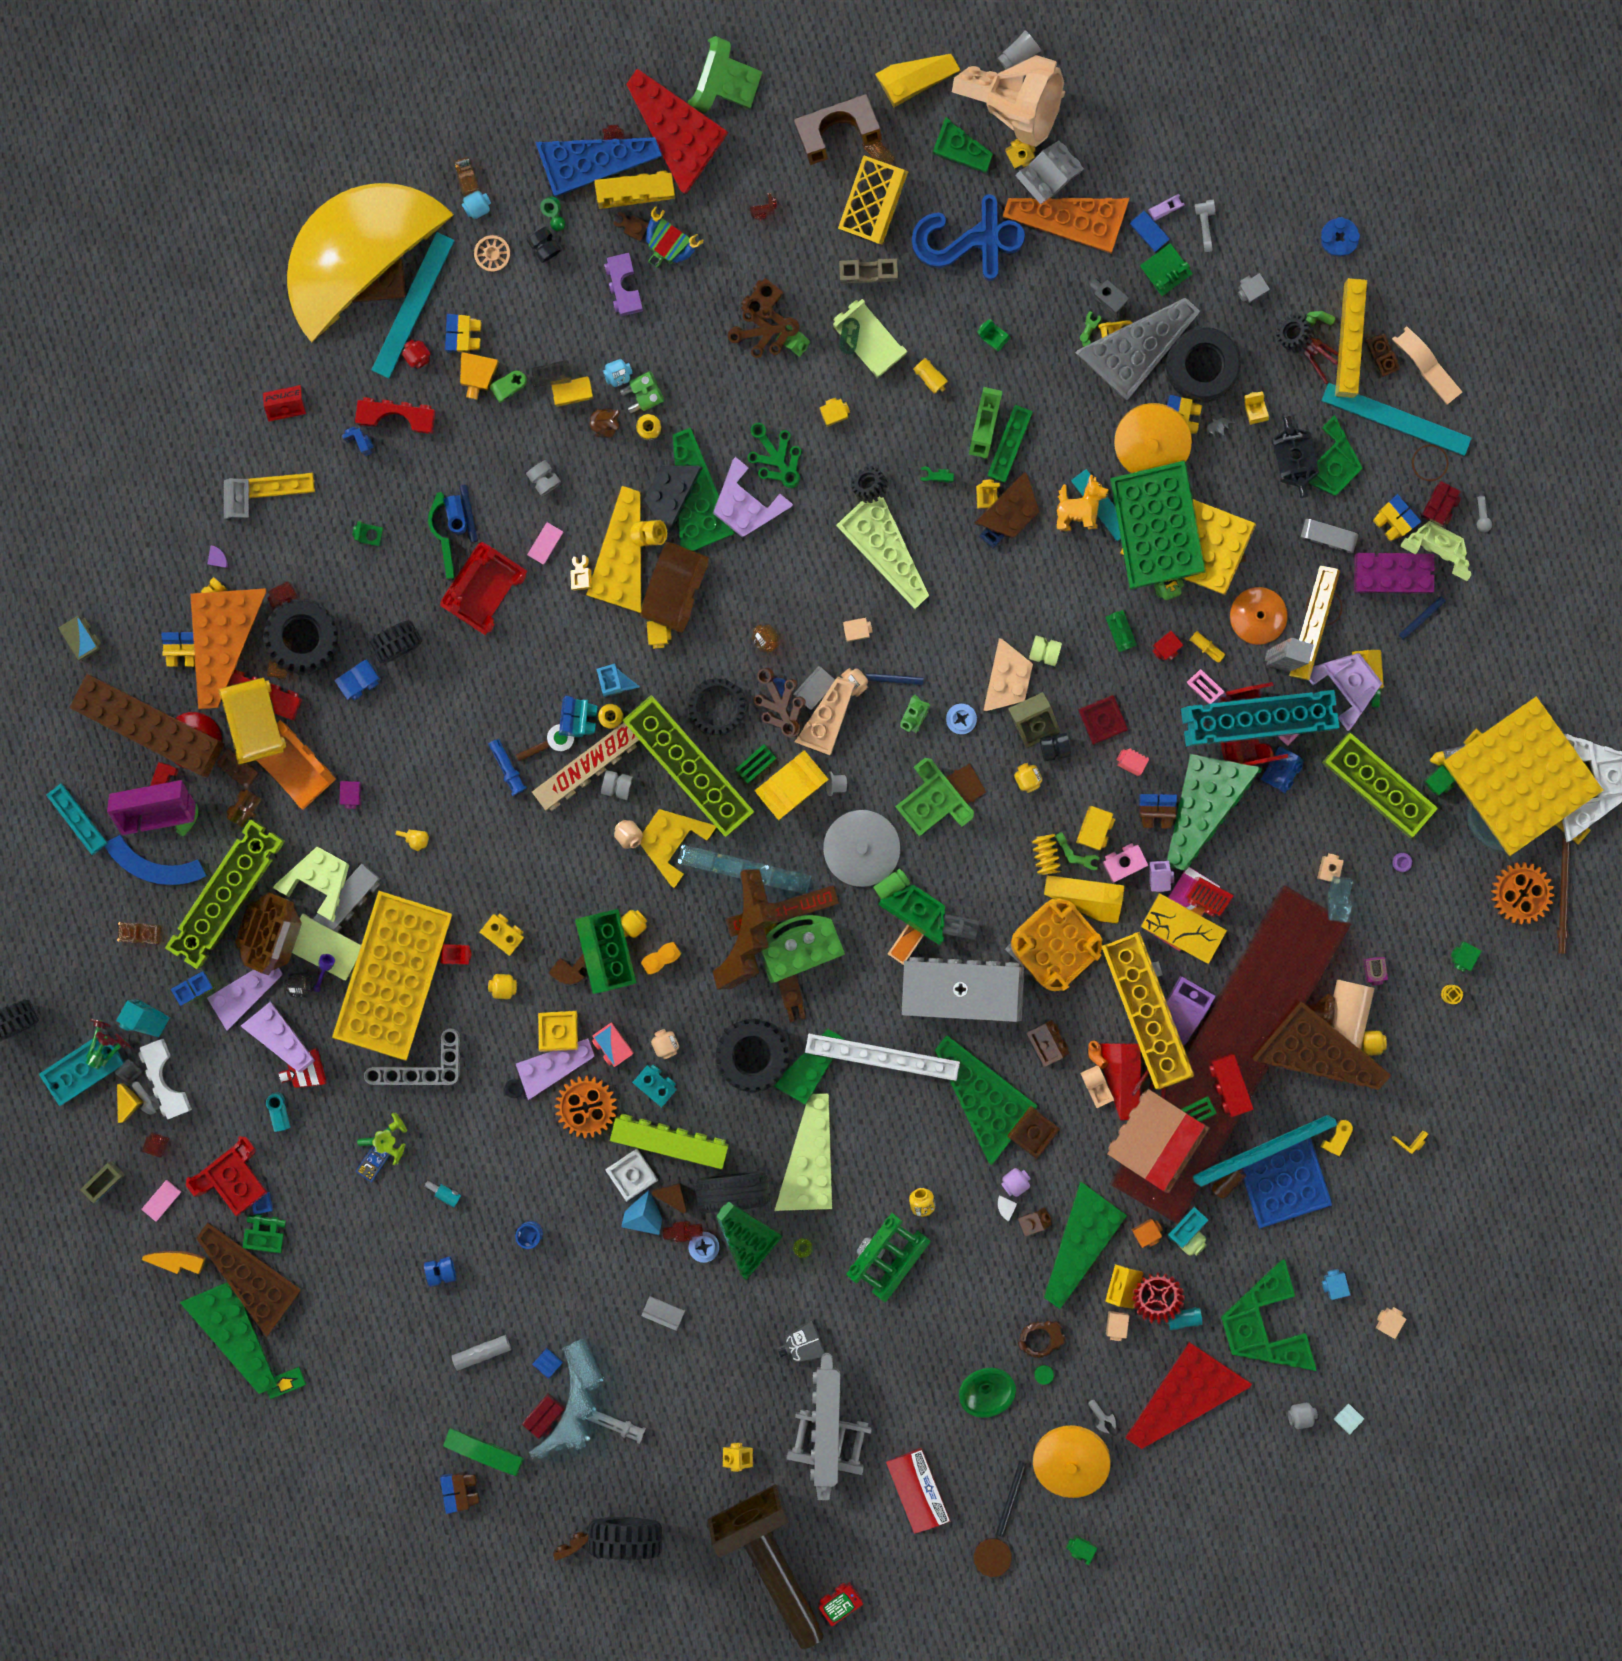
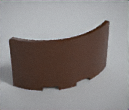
(673, 585)

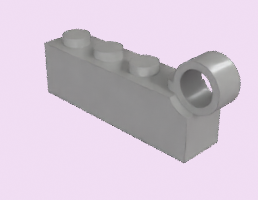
(351, 895)

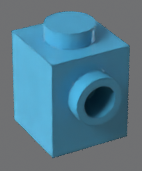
(1335, 1284)

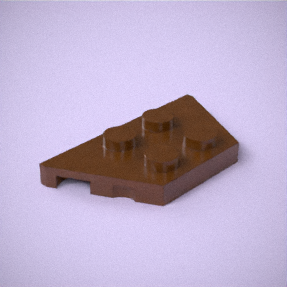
(1012, 509)

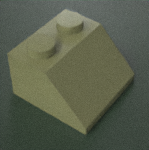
(1034, 719)

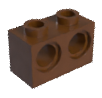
(758, 298)

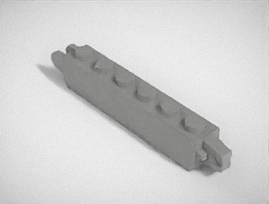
(827, 1427)

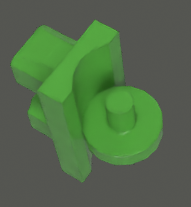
(914, 714)

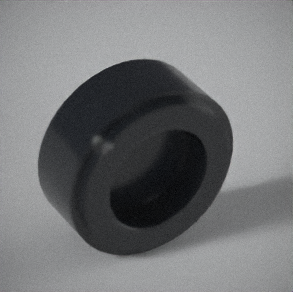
(514, 1088)

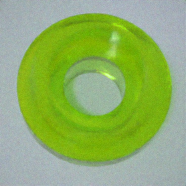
(807, 1252)

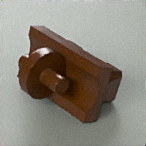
(244, 807)

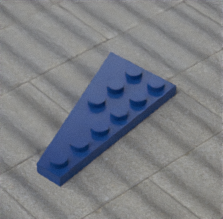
(580, 162)

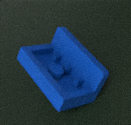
(363, 441)

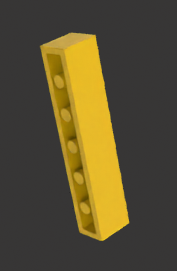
(1351, 338)

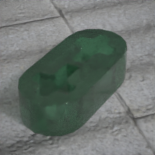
(844, 335)

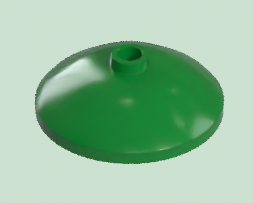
(988, 1399)

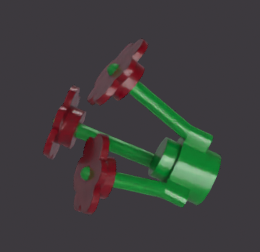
(95, 1058)

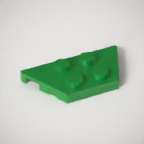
(917, 911)

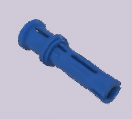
(511, 775)

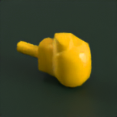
(415, 838)

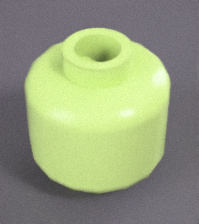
(1195, 1245)

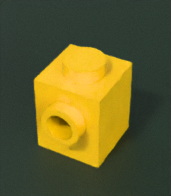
(834, 411)
(658, 635)

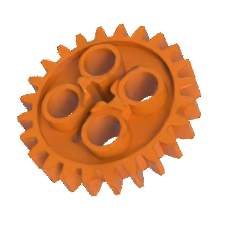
(1508, 883)
(590, 1123)

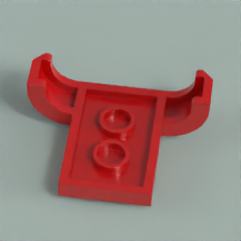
(230, 1178)

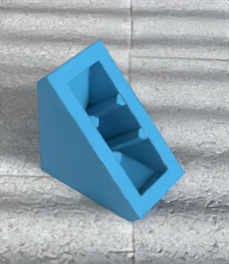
(614, 681)
(643, 1215)

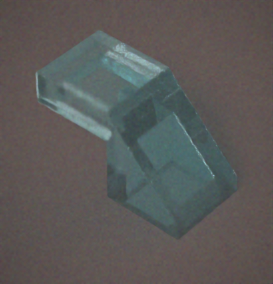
(1338, 902)

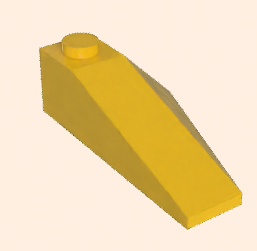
(910, 78)
(1091, 898)

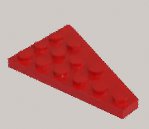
(681, 131)
(1187, 1392)

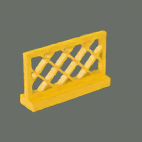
(889, 201)

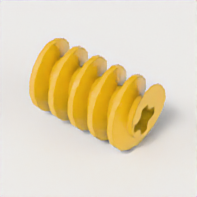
(1046, 854)

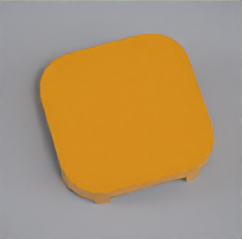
(1056, 944)

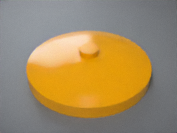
(1152, 437)
(1071, 1461)

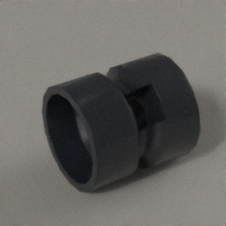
(543, 243)
(1055, 747)

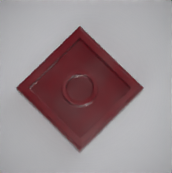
(1103, 719)

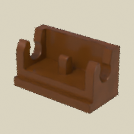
(242, 773)

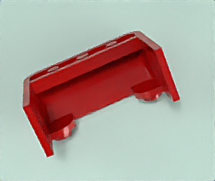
(1247, 751)

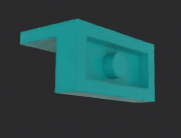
(1188, 1228)

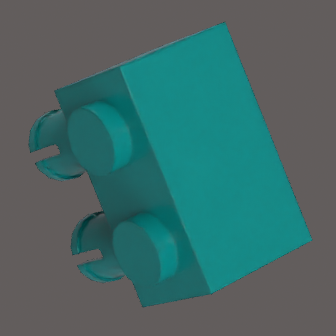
(655, 1085)

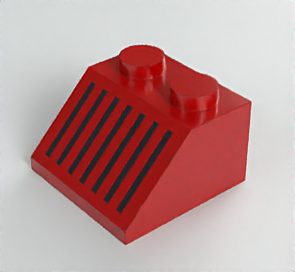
(1208, 896)

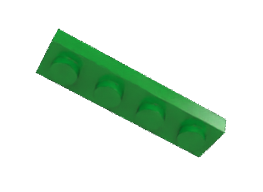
(1009, 443)

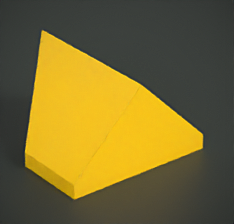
(127, 1102)

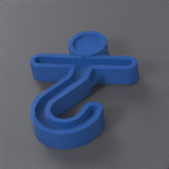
(985, 235)

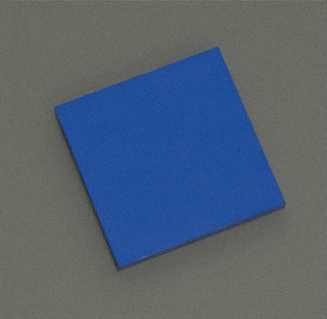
(1286, 1184)

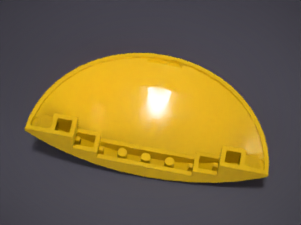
(352, 244)

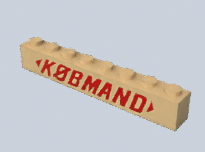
(585, 766)

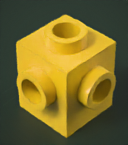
(1020, 159)
(737, 1457)

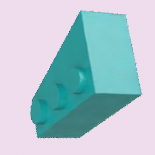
(142, 1018)

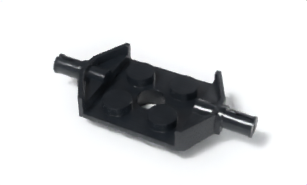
(1295, 471)

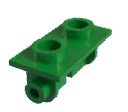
(1121, 631)

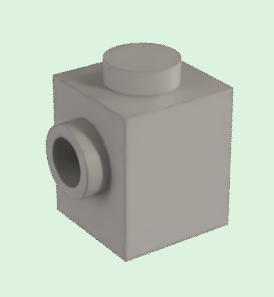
(1252, 288)

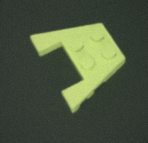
(1443, 543)
(322, 873)

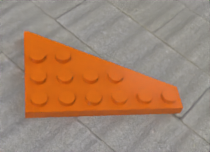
(219, 634)

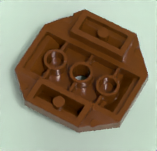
(268, 933)

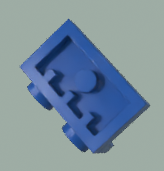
(1282, 772)

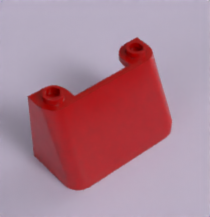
(482, 587)

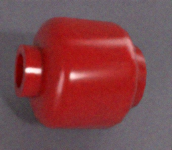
(416, 354)

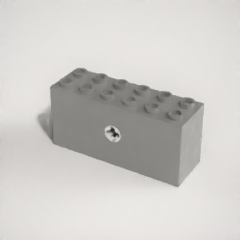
(990, 992)

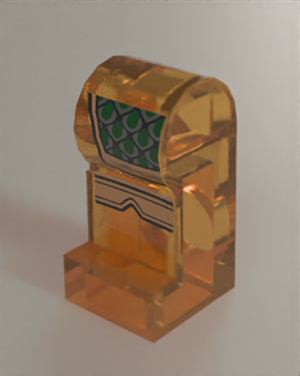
(466, 176)

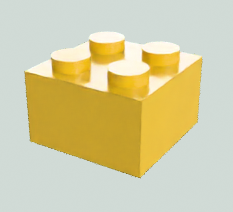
(1095, 828)

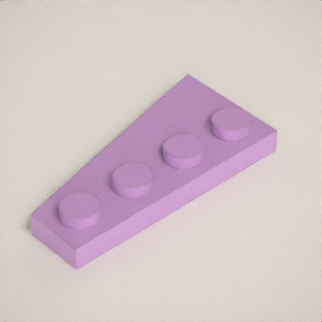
(236, 998)
(276, 1034)
(550, 1067)

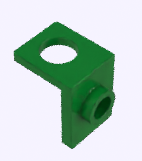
(360, 531)

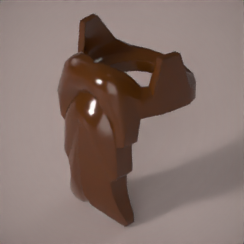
(604, 422)

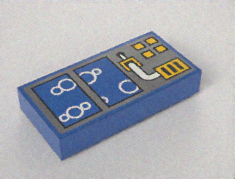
(372, 1164)

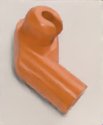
(1094, 1053)

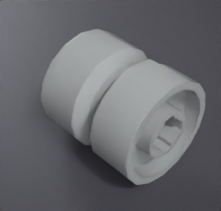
(543, 478)
(616, 785)

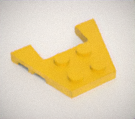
(665, 835)

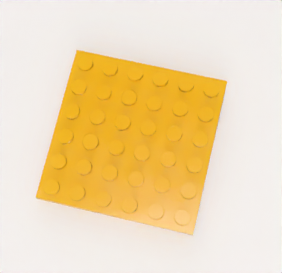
(1522, 776)

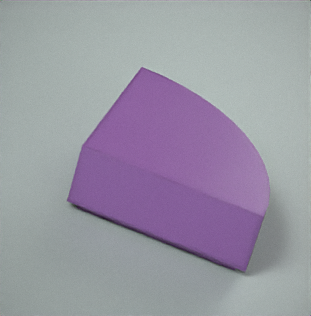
(217, 557)

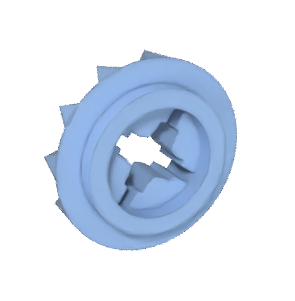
(962, 709)
(712, 1251)

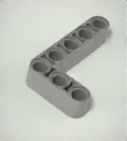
(422, 1071)

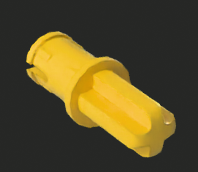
(1207, 647)

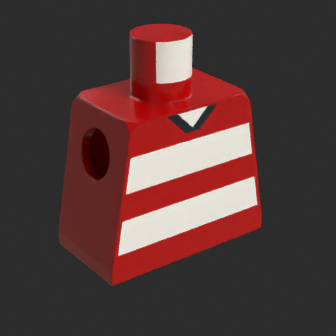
(311, 1076)

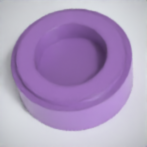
(1402, 862)

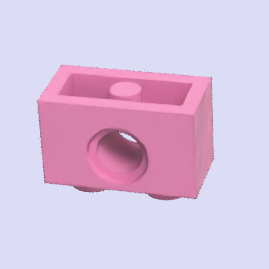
(1136, 862)

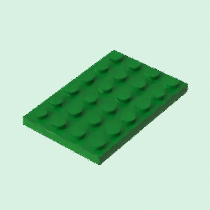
(1158, 525)

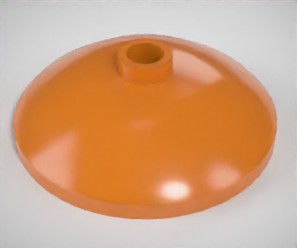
(1245, 620)

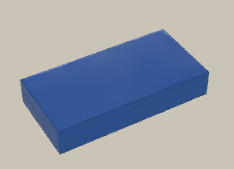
(1149, 231)

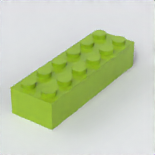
(1380, 785)
(669, 1142)

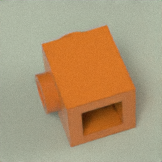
(1148, 1233)

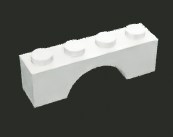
(155, 1056)

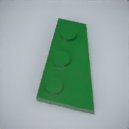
(960, 148)

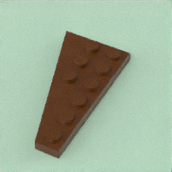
(255, 1283)

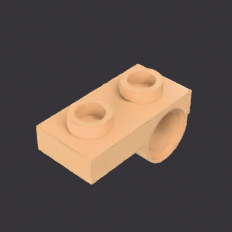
(1097, 1086)

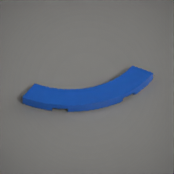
(152, 871)

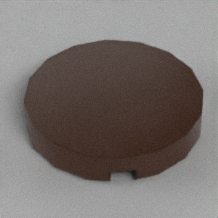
(992, 1557)

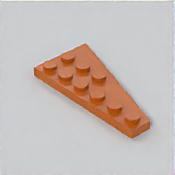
(1076, 219)

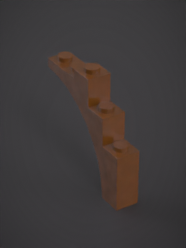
(752, 939)

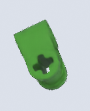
(505, 387)

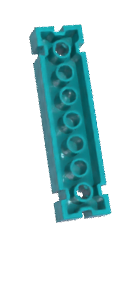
(1260, 718)

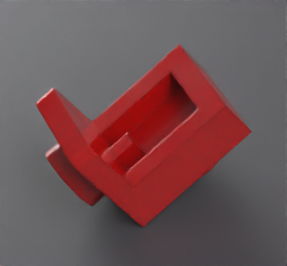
(455, 954)

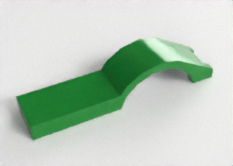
(446, 545)

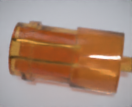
(880, 153)

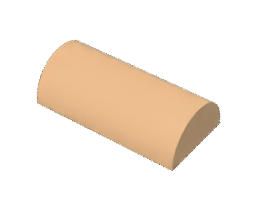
(1352, 1010)

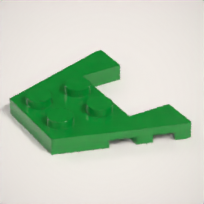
(1338, 464)

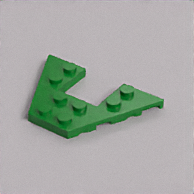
(1246, 1329)

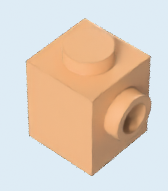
(857, 629)
(1330, 867)
(1390, 1321)
(1117, 1325)

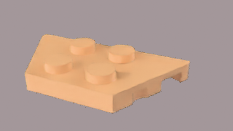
(1008, 678)

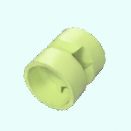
(1045, 650)

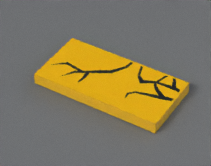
(1183, 928)

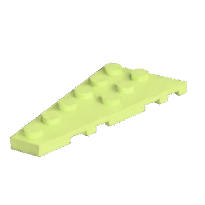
(809, 1168)

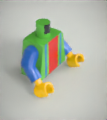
(668, 241)

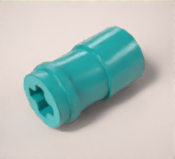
(1187, 1318)

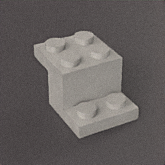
(1049, 172)

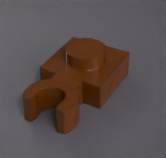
(634, 227)

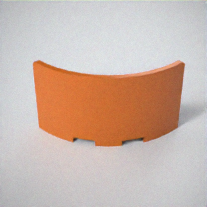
(297, 769)

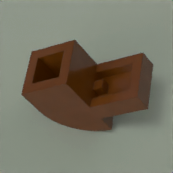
(566, 973)

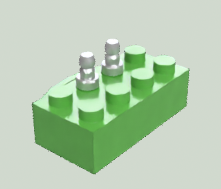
(800, 947)

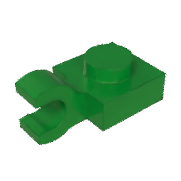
(942, 475)

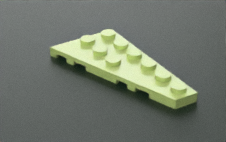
(879, 540)

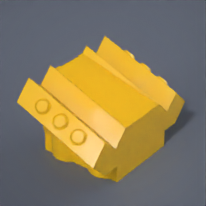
(791, 785)

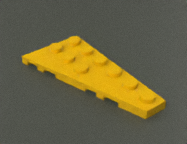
(619, 562)

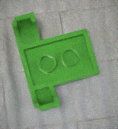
(724, 79)
(933, 800)

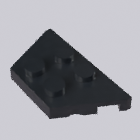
(671, 492)

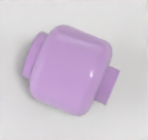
(1016, 1182)

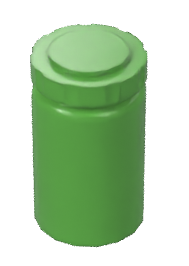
(892, 884)

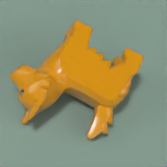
(1081, 509)

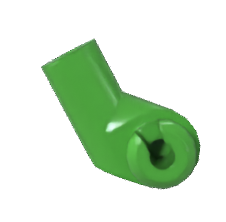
(1320, 315)

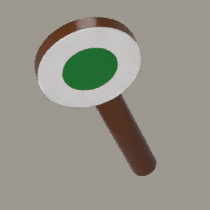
(554, 740)

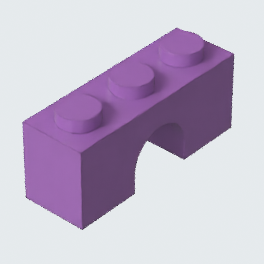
(626, 301)

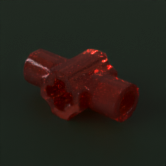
(682, 1231)

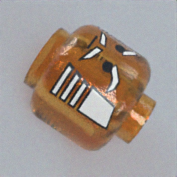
(765, 638)

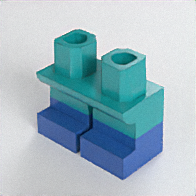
(574, 716)

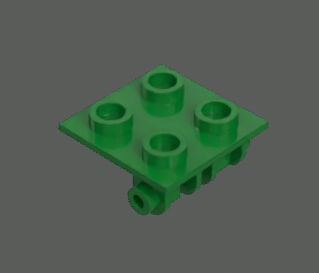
(1166, 269)

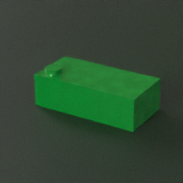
(605, 951)

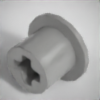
(836, 783)

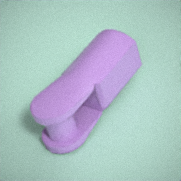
(1163, 208)

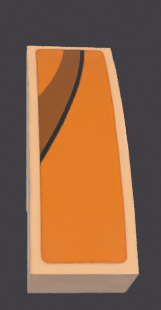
(905, 944)

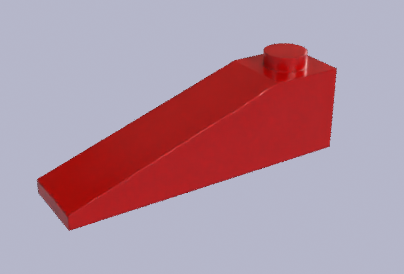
(1122, 1074)

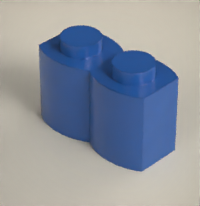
(357, 680)

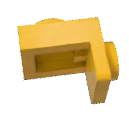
(1255, 407)
(986, 494)

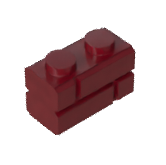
(1441, 504)
(543, 1416)

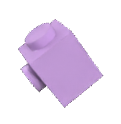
(1160, 876)

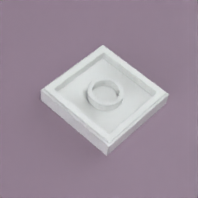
(631, 1174)

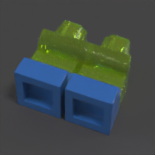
(192, 988)

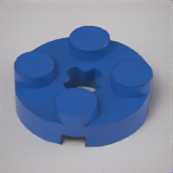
(1339, 248)

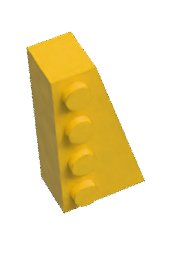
(634, 189)

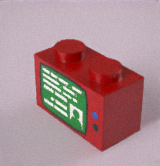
(840, 1603)

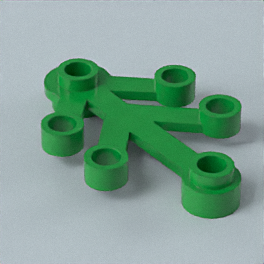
(776, 458)

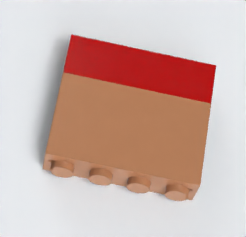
(1157, 1140)

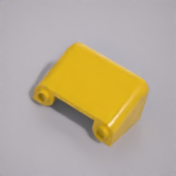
(252, 720)

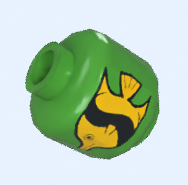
(1169, 589)

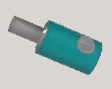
(444, 1193)

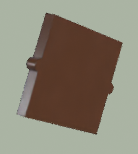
(966, 783)

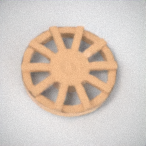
(492, 253)

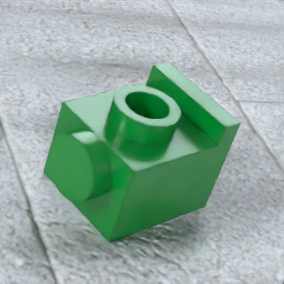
(1081, 1549)

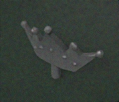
(1218, 426)

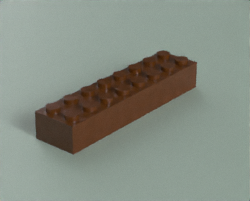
(147, 725)

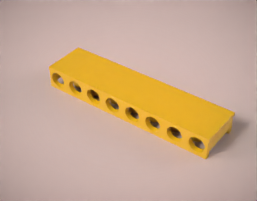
(1148, 1011)

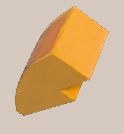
(176, 1260)

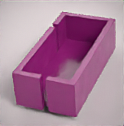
(1393, 573)
(158, 804)

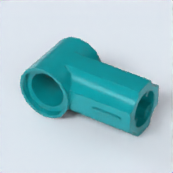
(278, 1113)

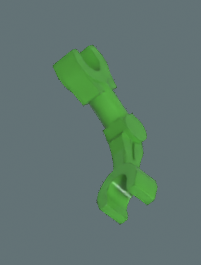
(1090, 325)
(1086, 861)

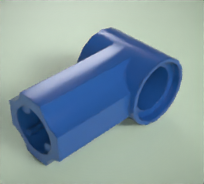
(455, 513)

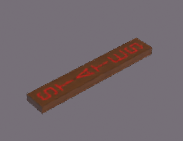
(793, 907)

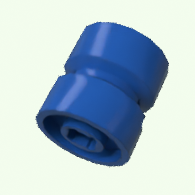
(529, 1234)
(446, 1269)

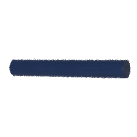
(468, 513)
(1422, 617)
(894, 678)

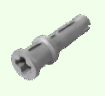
(625, 1428)

